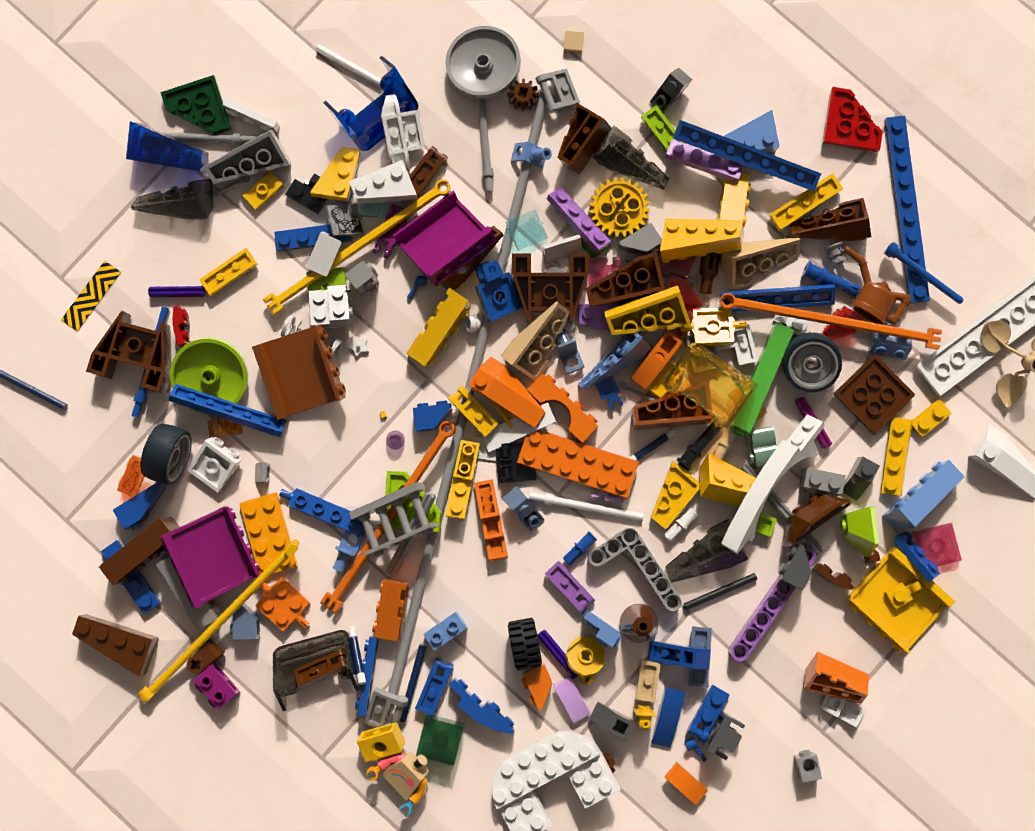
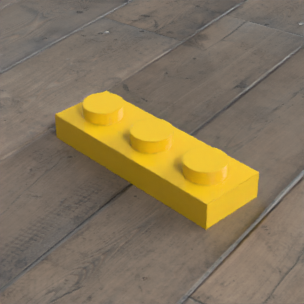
(228, 272)

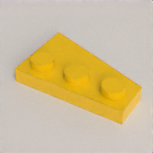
(335, 180)
(674, 495)

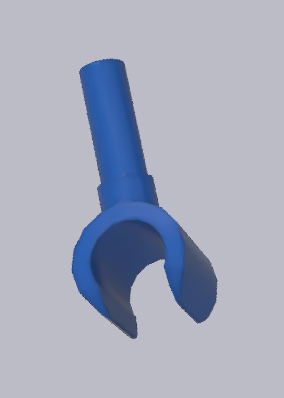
(419, 281)
(692, 744)

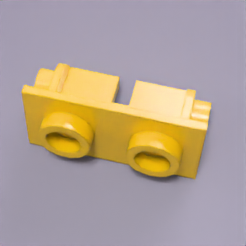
(644, 716)

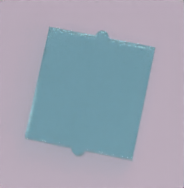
(526, 229)

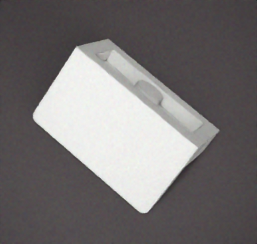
(323, 254)

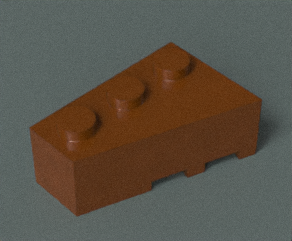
(583, 138)

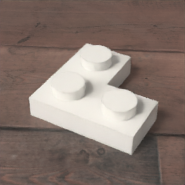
(743, 347)

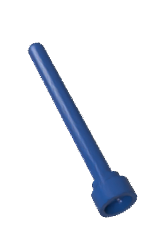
(894, 251)

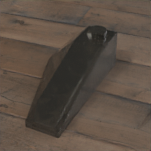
(622, 157)

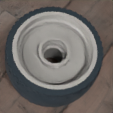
(814, 376)
(166, 454)

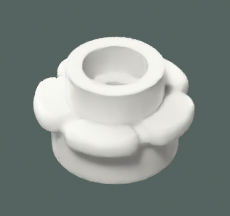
(472, 324)

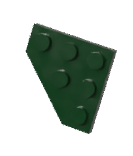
(198, 104)

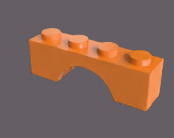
(545, 390)

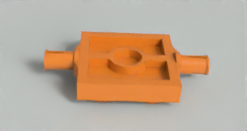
(283, 604)

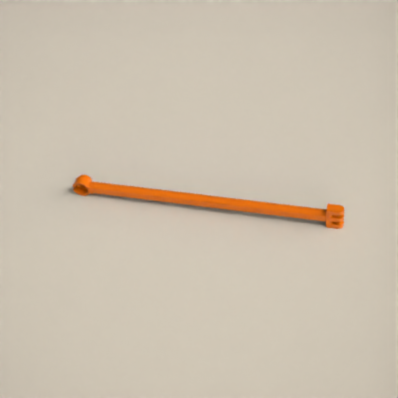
(927, 337)
(334, 598)

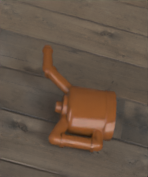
(876, 299)

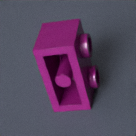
(216, 686)

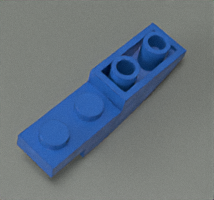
(486, 714)

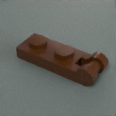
(426, 169)
(320, 669)

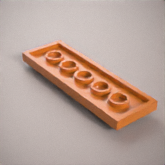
(578, 463)

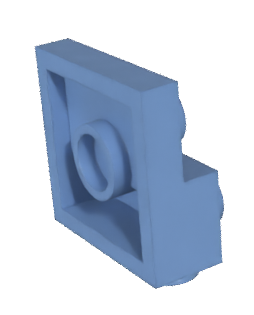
(604, 633)

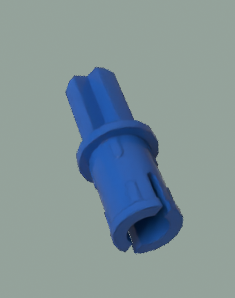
(579, 548)

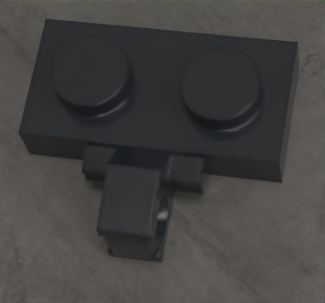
(301, 194)

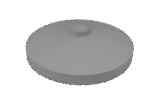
(483, 62)

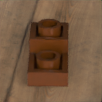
(837, 579)

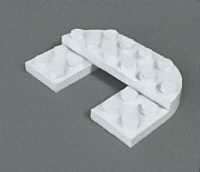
(543, 762)

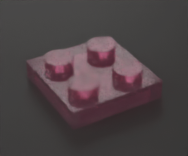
(939, 544)

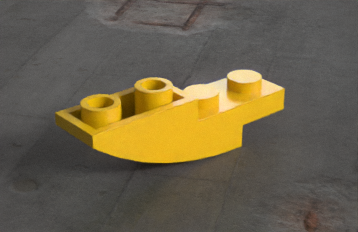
(462, 480)

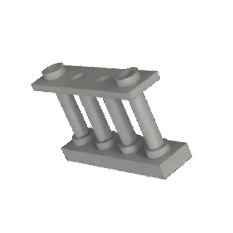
(380, 507)

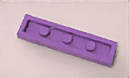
(704, 161)
(578, 220)

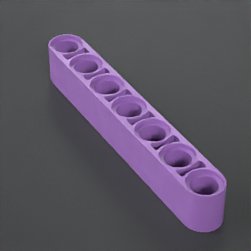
(770, 615)

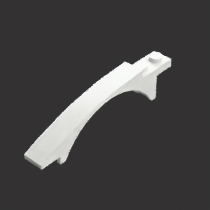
(788, 453)

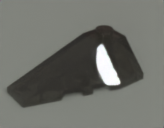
(185, 203)
(705, 556)

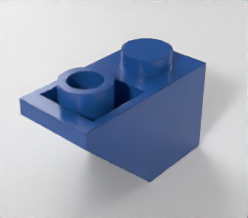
(430, 417)

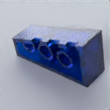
(157, 148)

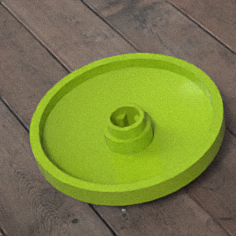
(210, 368)

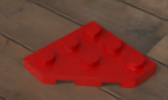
(850, 123)

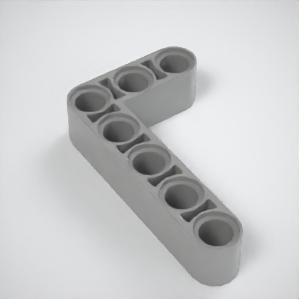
(642, 562)

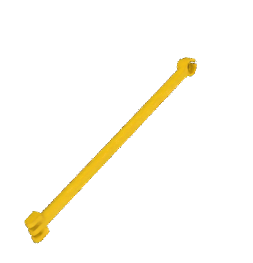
(357, 246)
(146, 694)

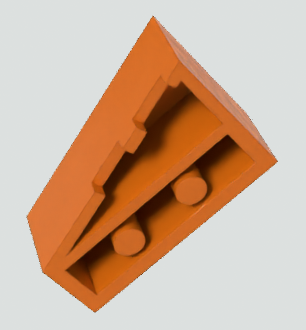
(391, 609)

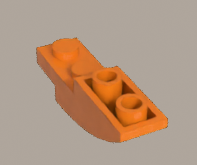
(658, 357)

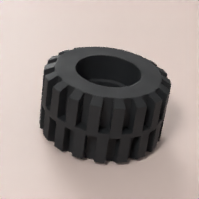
(524, 644)

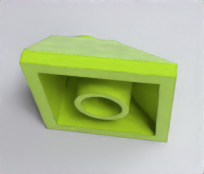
(861, 530)

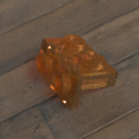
(132, 478)

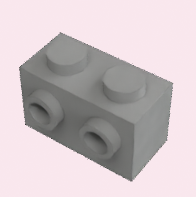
(363, 277)
(823, 481)

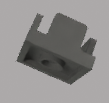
(723, 735)

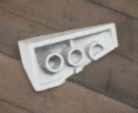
(1002, 457)

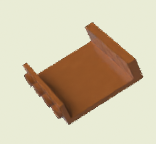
(299, 371)

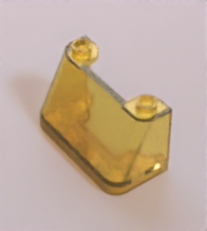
(710, 384)

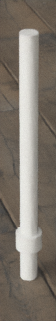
(549, 499)

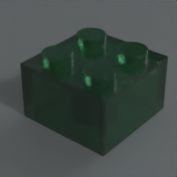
(440, 739)

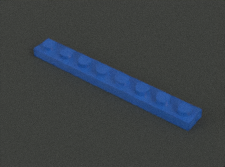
(746, 155)

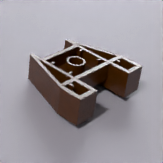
(542, 290)
(135, 347)

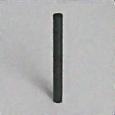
(720, 591)

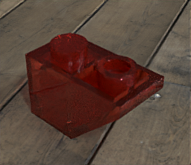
(688, 295)
(838, 332)

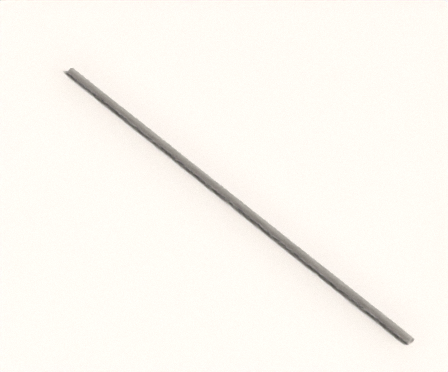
(461, 420)

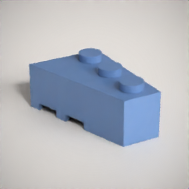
(758, 133)

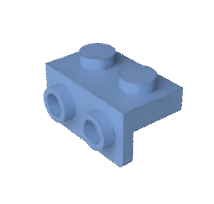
(890, 346)

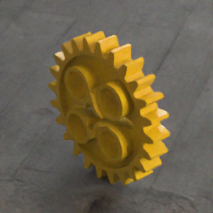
(633, 216)

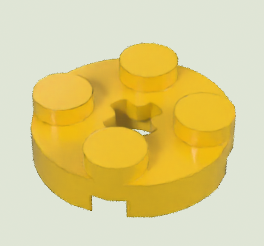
(583, 667)

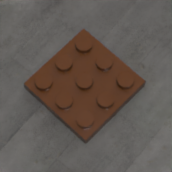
(874, 394)

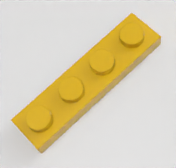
(805, 202)
(896, 456)

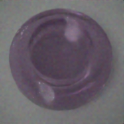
(395, 440)

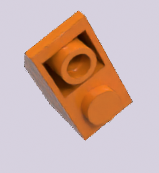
(539, 684)

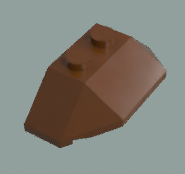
(811, 516)

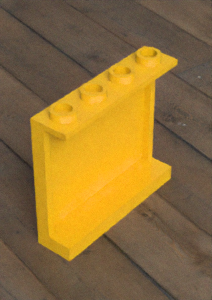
(909, 621)

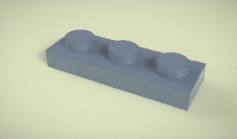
(701, 638)

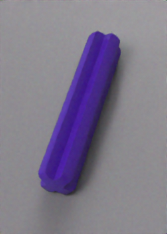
(176, 291)
(556, 651)

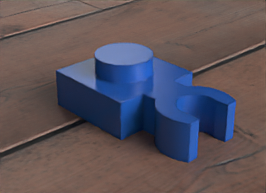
(607, 389)

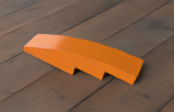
(491, 520)

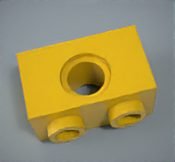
(388, 734)

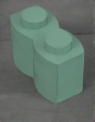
(762, 445)

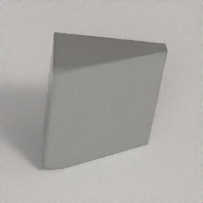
(262, 472)

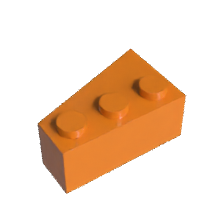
(836, 679)

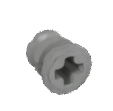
(836, 253)

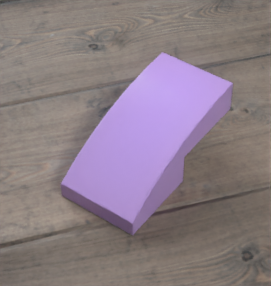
(572, 699)

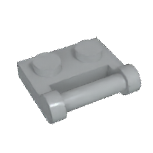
(562, 87)
(380, 706)

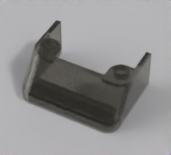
(299, 653)

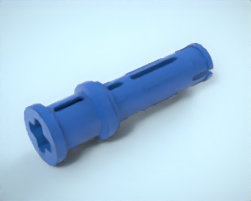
(822, 275)

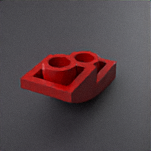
(179, 321)

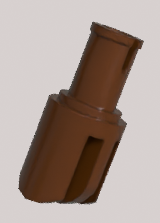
(708, 269)

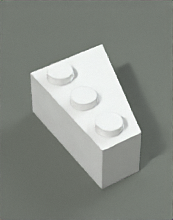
(384, 185)

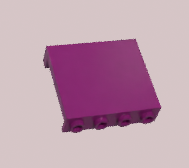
(444, 238)
(210, 556)

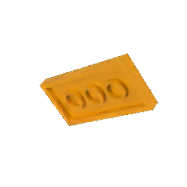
(267, 530)

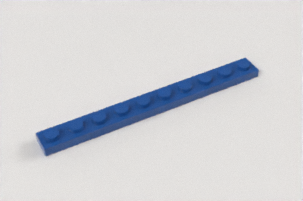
(906, 205)

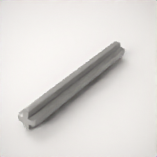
(404, 547)

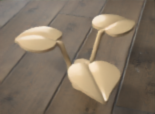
(1009, 386)

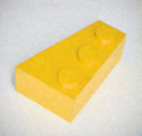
(723, 481)

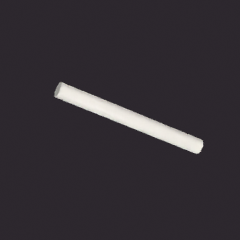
(349, 65)

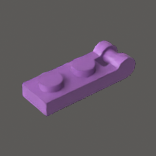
(569, 586)

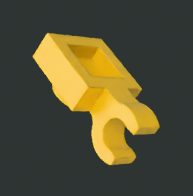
(900, 593)

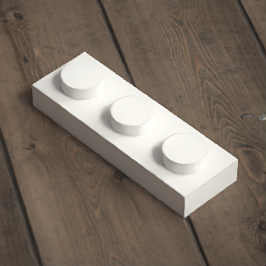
(250, 116)

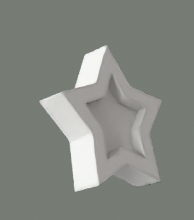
(358, 345)

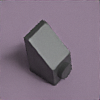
(860, 477)

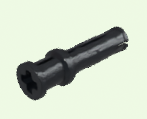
(694, 451)

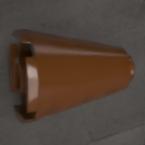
(633, 617)

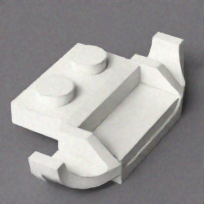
(401, 131)

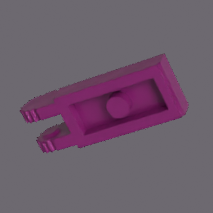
(388, 236)

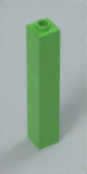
(763, 375)

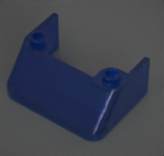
(367, 127)

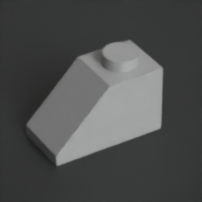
(642, 241)

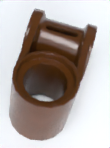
(207, 654)

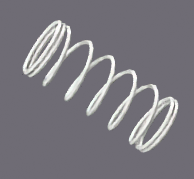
(283, 333)

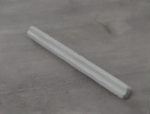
(784, 511)

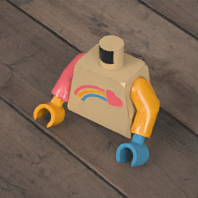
(405, 774)

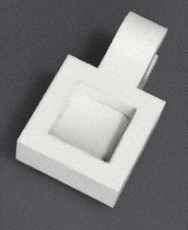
(797, 325)

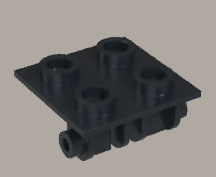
(507, 465)

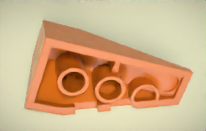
(502, 388)

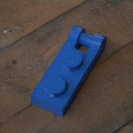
(916, 556)
(434, 687)
(708, 712)

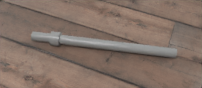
(236, 139)
(487, 172)

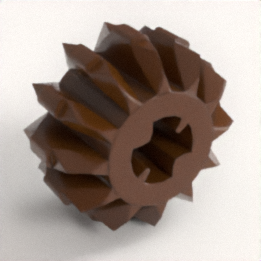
(526, 88)

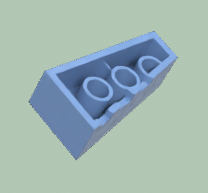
(923, 496)

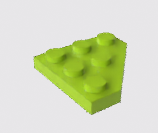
(396, 480)

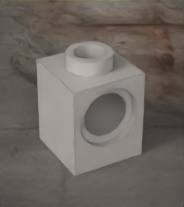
(813, 772)

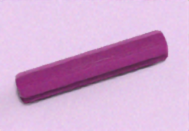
(805, 409)

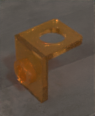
(223, 427)

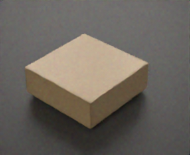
(573, 41)

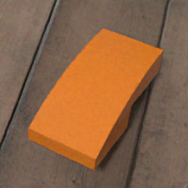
(686, 783)

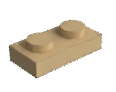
(647, 680)

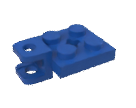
(493, 282)

